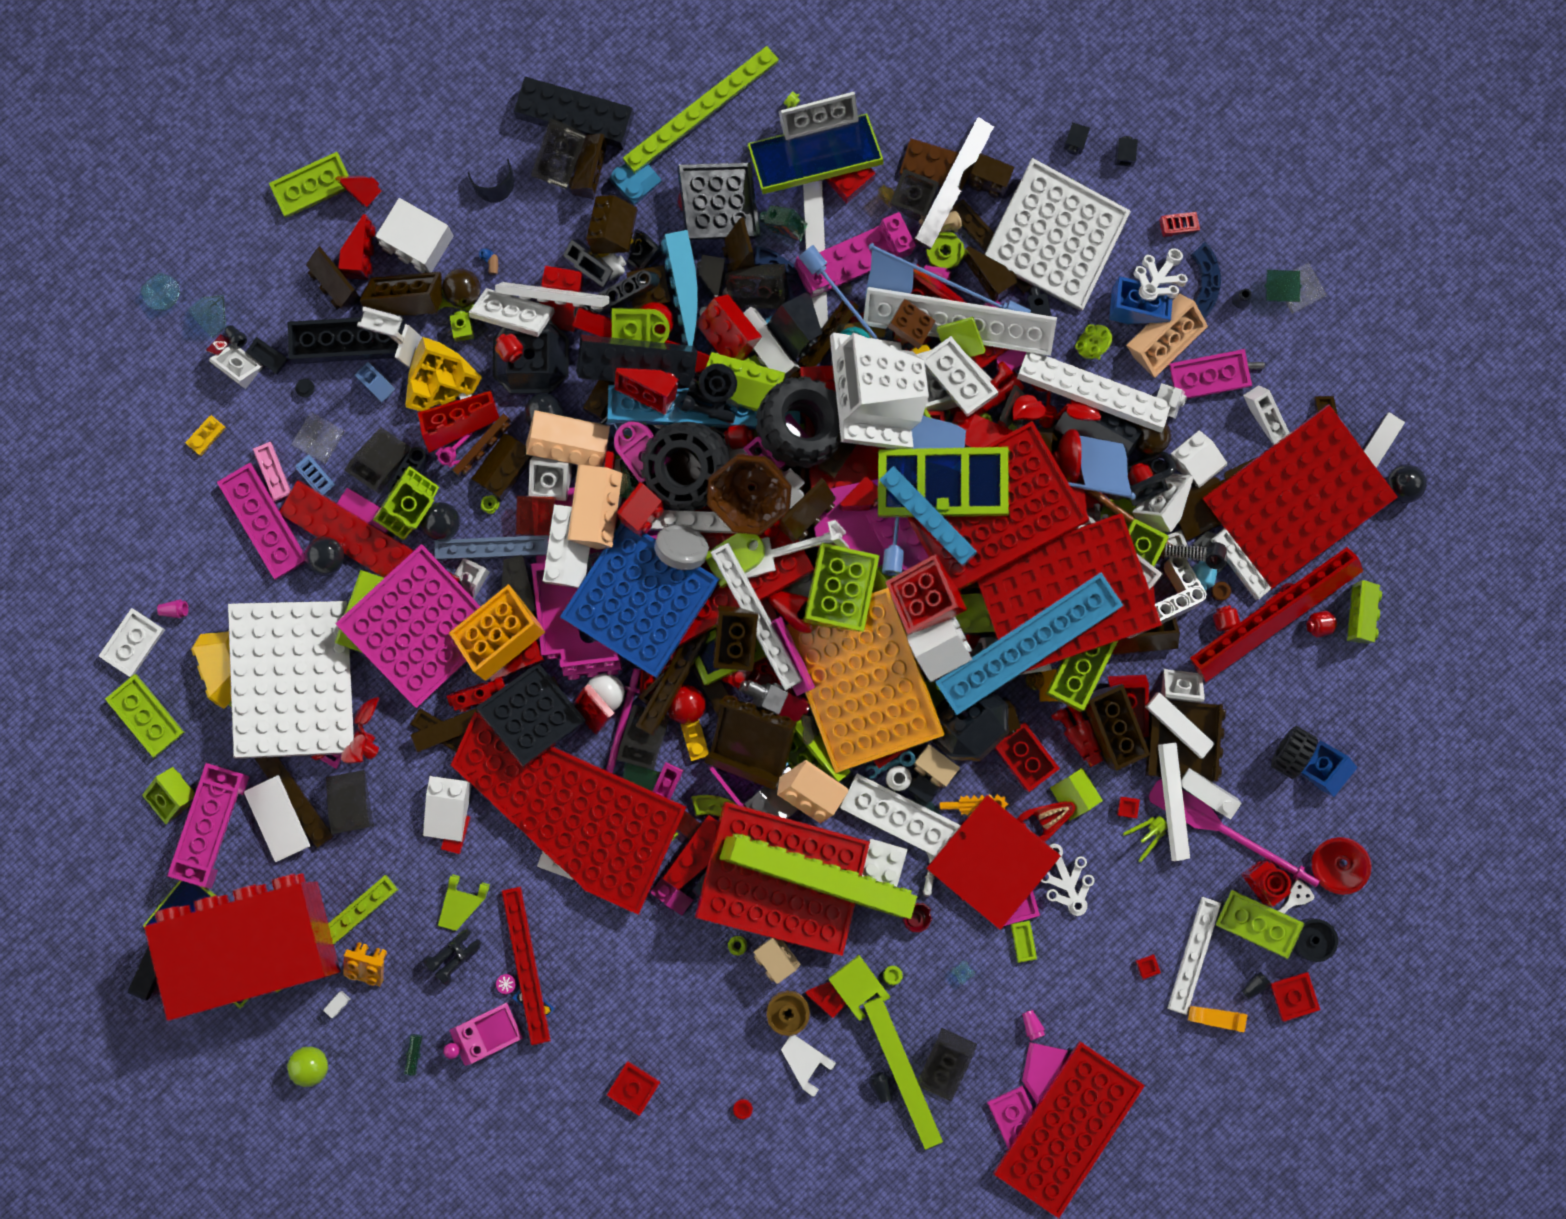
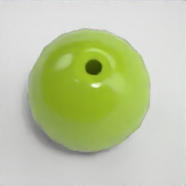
(307, 1066)

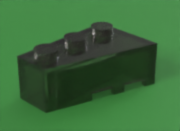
(517, 576)

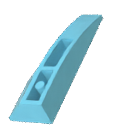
(682, 280)

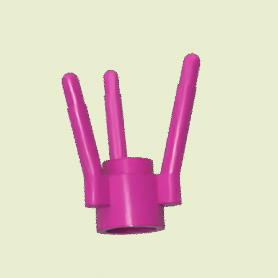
(447, 455)

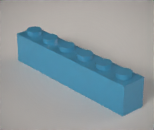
(928, 516)

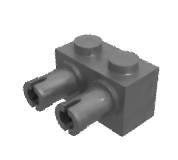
(765, 696)

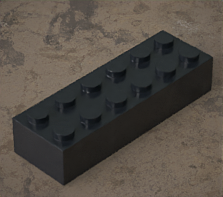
(579, 110)
(337, 341)
(603, 355)

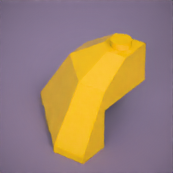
(438, 376)
(214, 666)

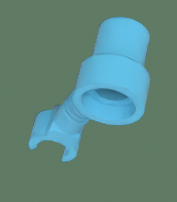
(897, 761)

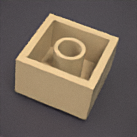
(935, 766)
(776, 959)

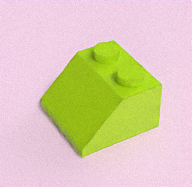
(169, 795)

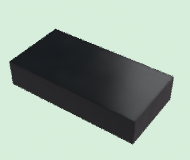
(266, 355)

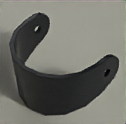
(496, 193)

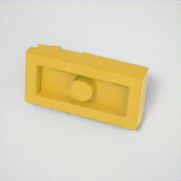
(205, 435)
(695, 740)

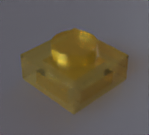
(886, 194)

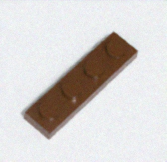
(477, 451)

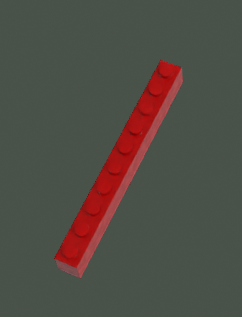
(1276, 614)

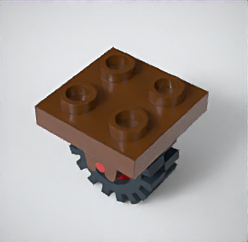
(909, 326)

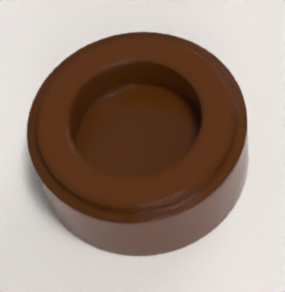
(1220, 591)

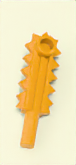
(967, 805)

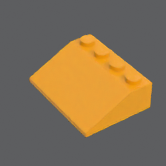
(496, 633)

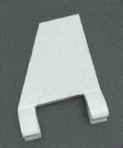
(804, 1060)

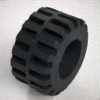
(1294, 752)

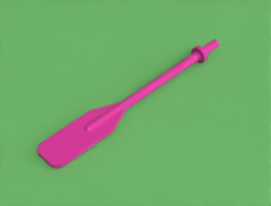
(623, 719)
(1202, 816)

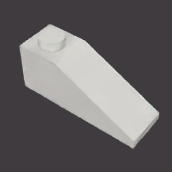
(1266, 413)
(1210, 793)

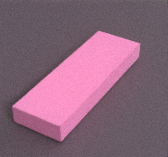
(272, 471)

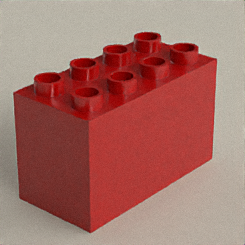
(241, 945)

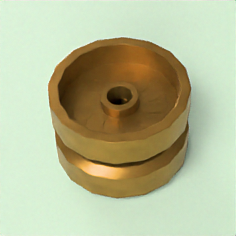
(790, 1024)

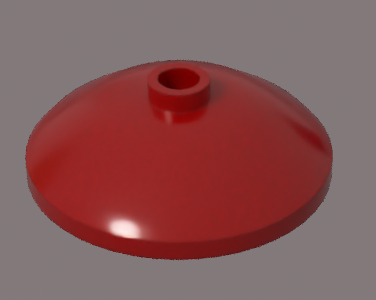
(1069, 455)
(1336, 876)

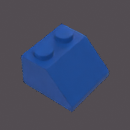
(1329, 769)

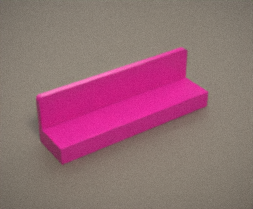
(784, 634)

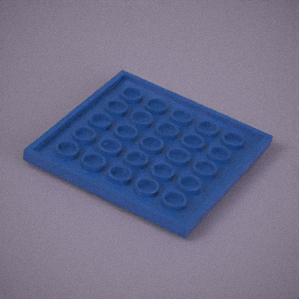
(638, 601)

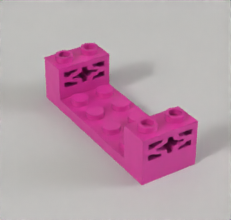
(853, 258)
(206, 825)

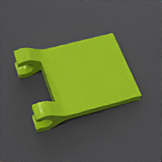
(856, 985)

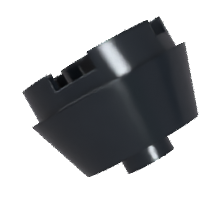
(718, 382)

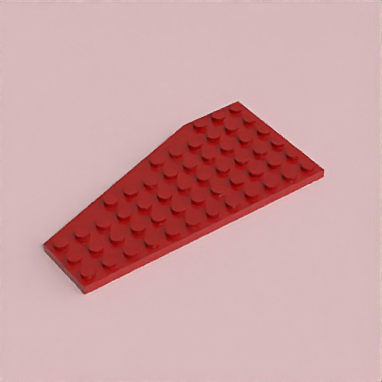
(578, 814)

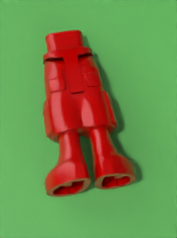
(1004, 373)
(1081, 735)

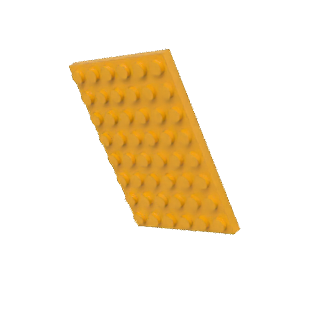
(867, 687)

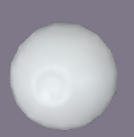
(609, 689)

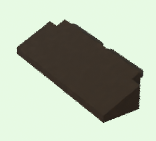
(1197, 516)

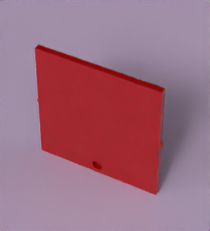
(993, 862)

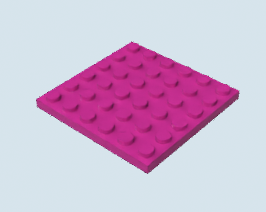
(408, 623)

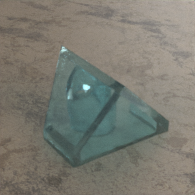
(210, 314)

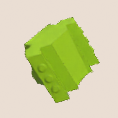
(407, 503)

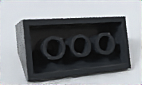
(1108, 429)

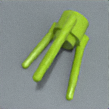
(1156, 827)

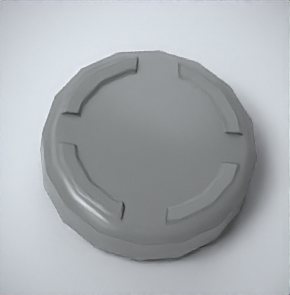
(681, 547)

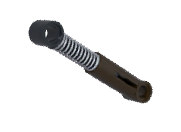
(1213, 555)

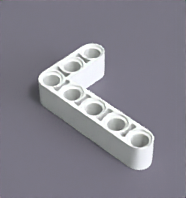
(1184, 590)

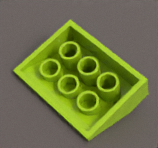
(841, 588)

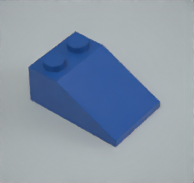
(1131, 308)

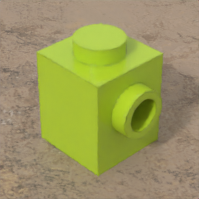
(461, 326)

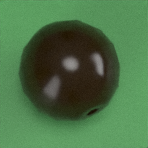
(461, 288)
(1152, 441)

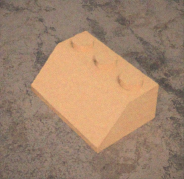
(811, 791)

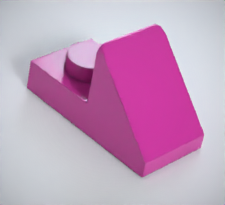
(668, 780)
(671, 896)

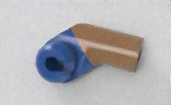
(490, 258)

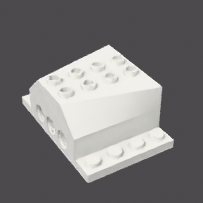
(877, 391)

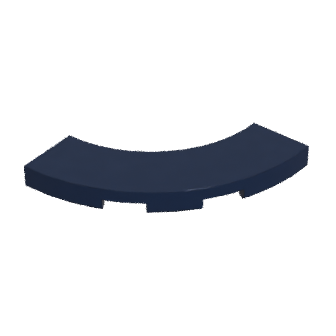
(768, 256)
(1210, 278)

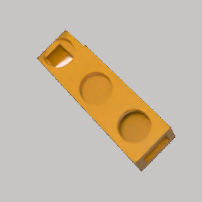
(1218, 1018)

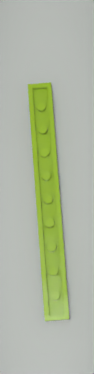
(700, 110)

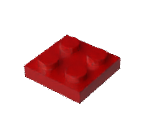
(1295, 996)
(633, 1088)

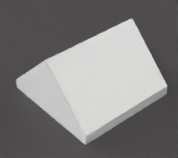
(237, 365)
(1182, 686)

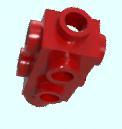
(472, 696)

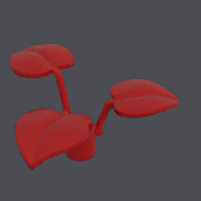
(1029, 408)
(361, 744)

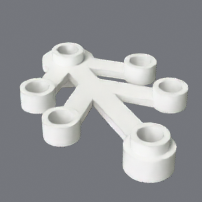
(1149, 291)
(1068, 883)

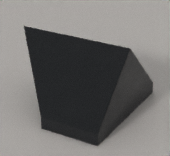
(643, 251)

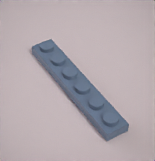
(491, 547)

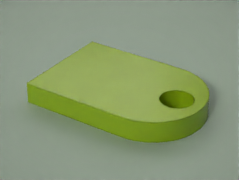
(639, 324)
(747, 558)

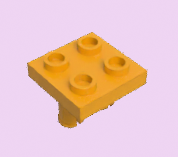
(364, 967)

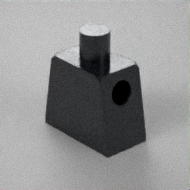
(1038, 302)

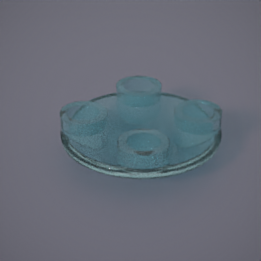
(160, 292)

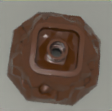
(745, 506)

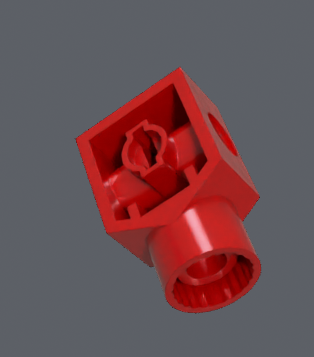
(1267, 882)

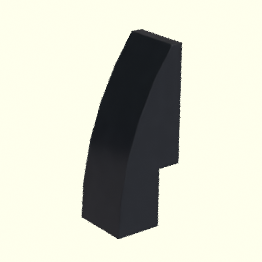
(588, 263)

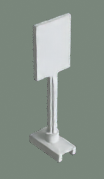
(389, 325)
(767, 564)

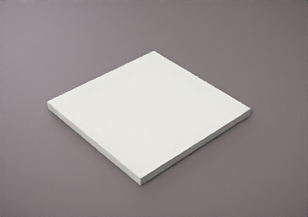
(1057, 234)

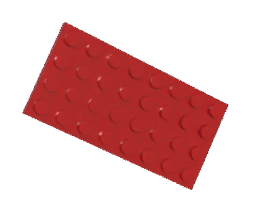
(1068, 1129)

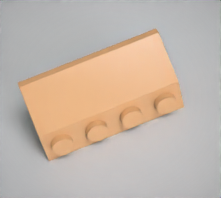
(1162, 342)
(567, 439)
(595, 506)

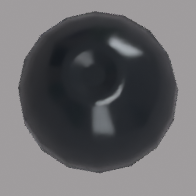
(543, 403)
(1407, 483)
(441, 522)
(324, 556)

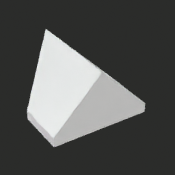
(471, 576)

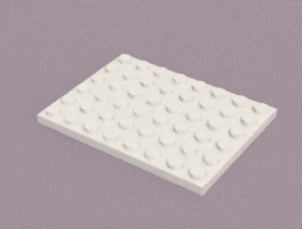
(289, 679)

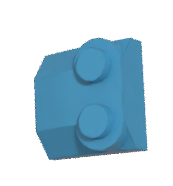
(633, 185)

